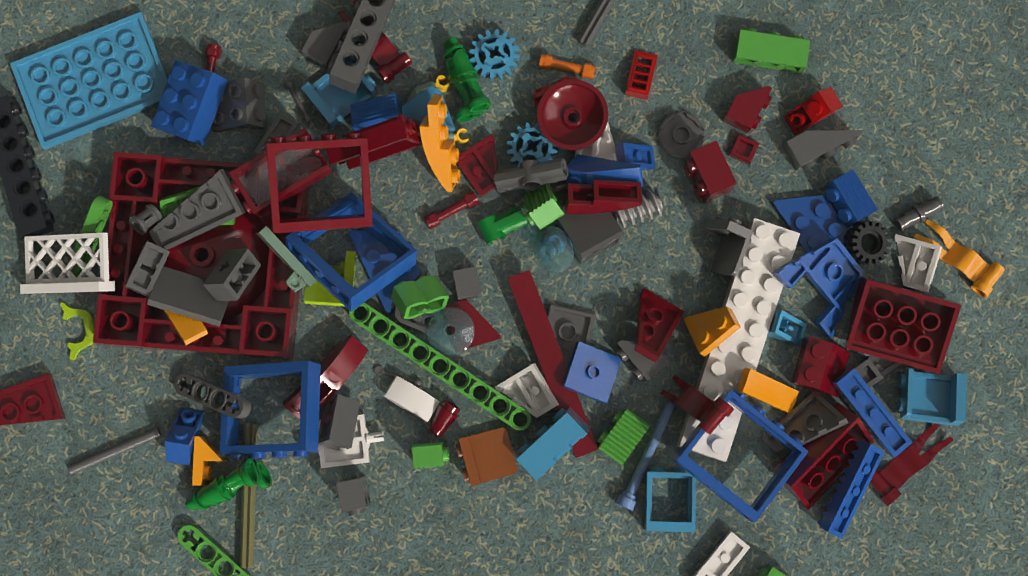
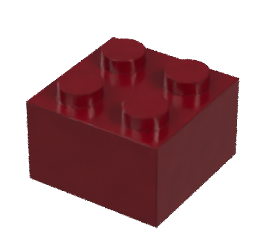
(709, 172)

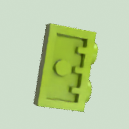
(319, 295)

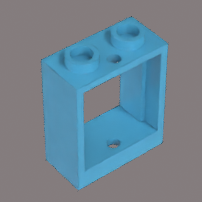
(668, 525)

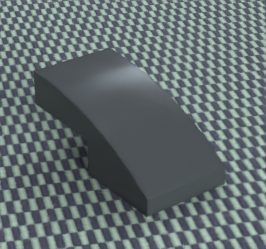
(874, 368)

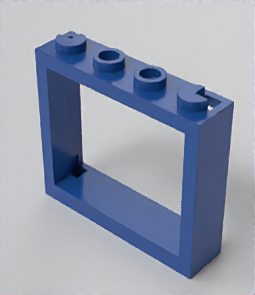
(329, 278)
(309, 410)
(774, 485)

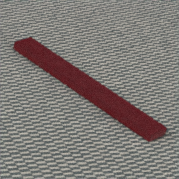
(548, 352)

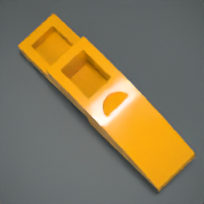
(437, 147)

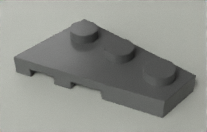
(807, 422)

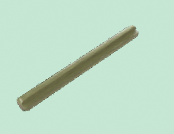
(248, 499)

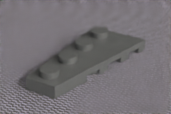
(204, 210)

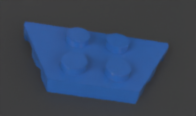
(811, 218)
(375, 259)

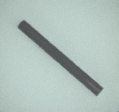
(113, 451)

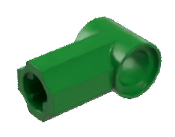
(502, 224)

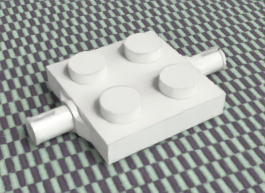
(357, 454)

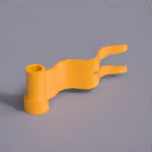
(966, 261)

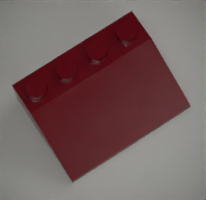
(901, 324)

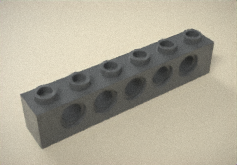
(348, 76)

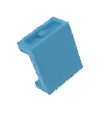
(335, 102)
(932, 397)

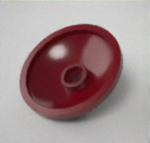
(576, 99)

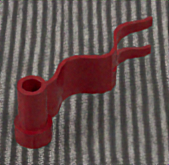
(385, 54)
(699, 406)
(905, 465)

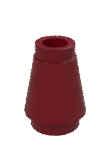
(444, 417)

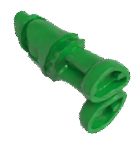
(464, 77)
(224, 488)

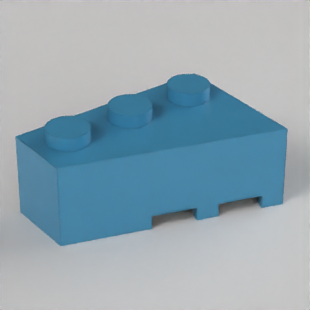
(552, 442)

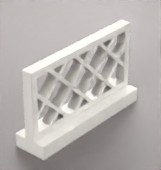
(73, 283)

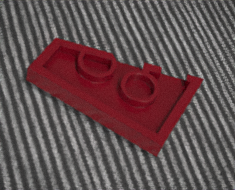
(654, 324)

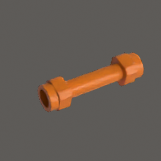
(547, 62)

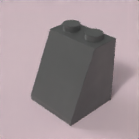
(590, 233)

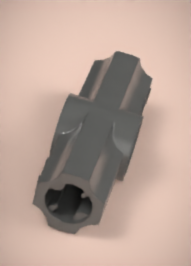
(531, 175)

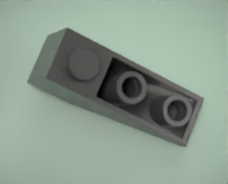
(814, 144)

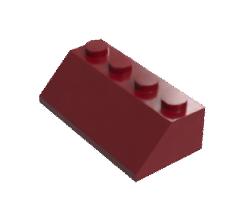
(826, 459)

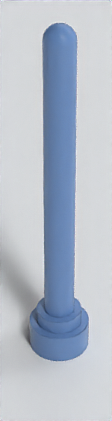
(628, 497)

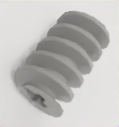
(650, 204)

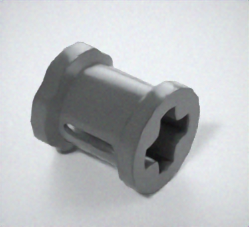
(138, 222)

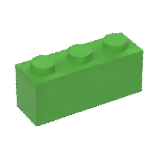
(771, 50)

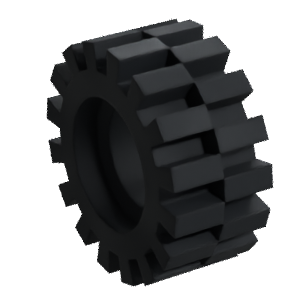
(879, 238)

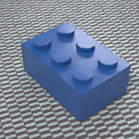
(189, 102)

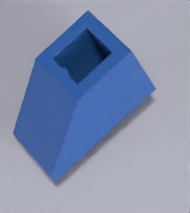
(180, 439)

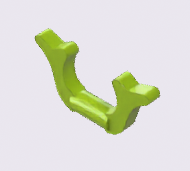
(88, 326)

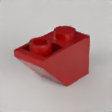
(813, 110)

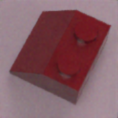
(819, 365)

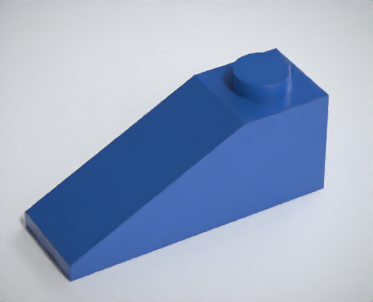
(586, 168)

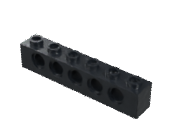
(14, 181)

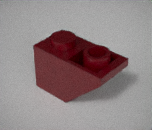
(746, 108)

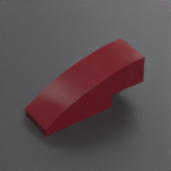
(602, 196)

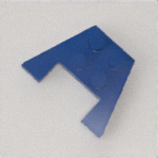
(831, 272)

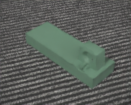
(300, 275)

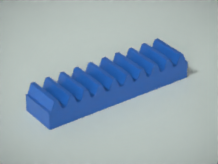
(872, 412)
(852, 489)

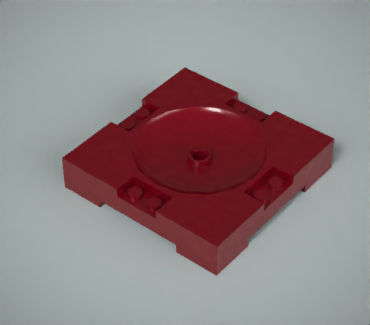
(254, 325)

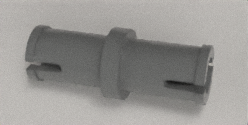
(919, 213)

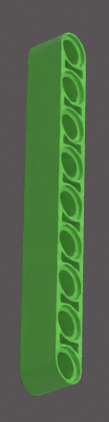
(431, 358)

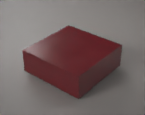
(743, 149)

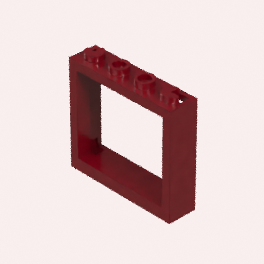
(319, 223)

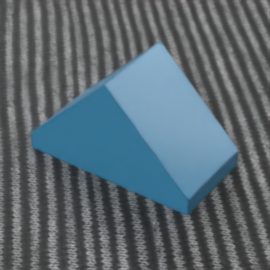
(787, 328)

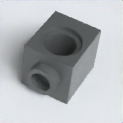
(467, 282)

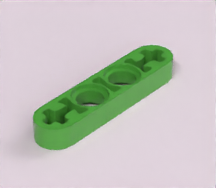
(94, 223)
(219, 554)

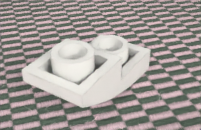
(411, 398)

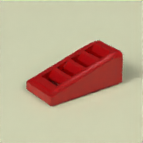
(637, 91)

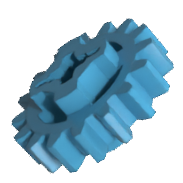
(500, 60)
(526, 139)

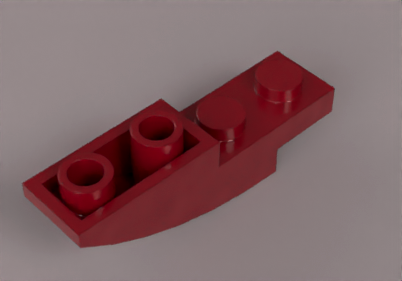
(334, 372)

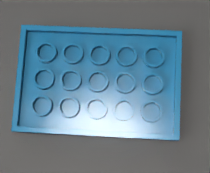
(91, 80)

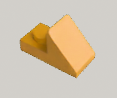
(203, 452)

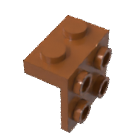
(487, 456)

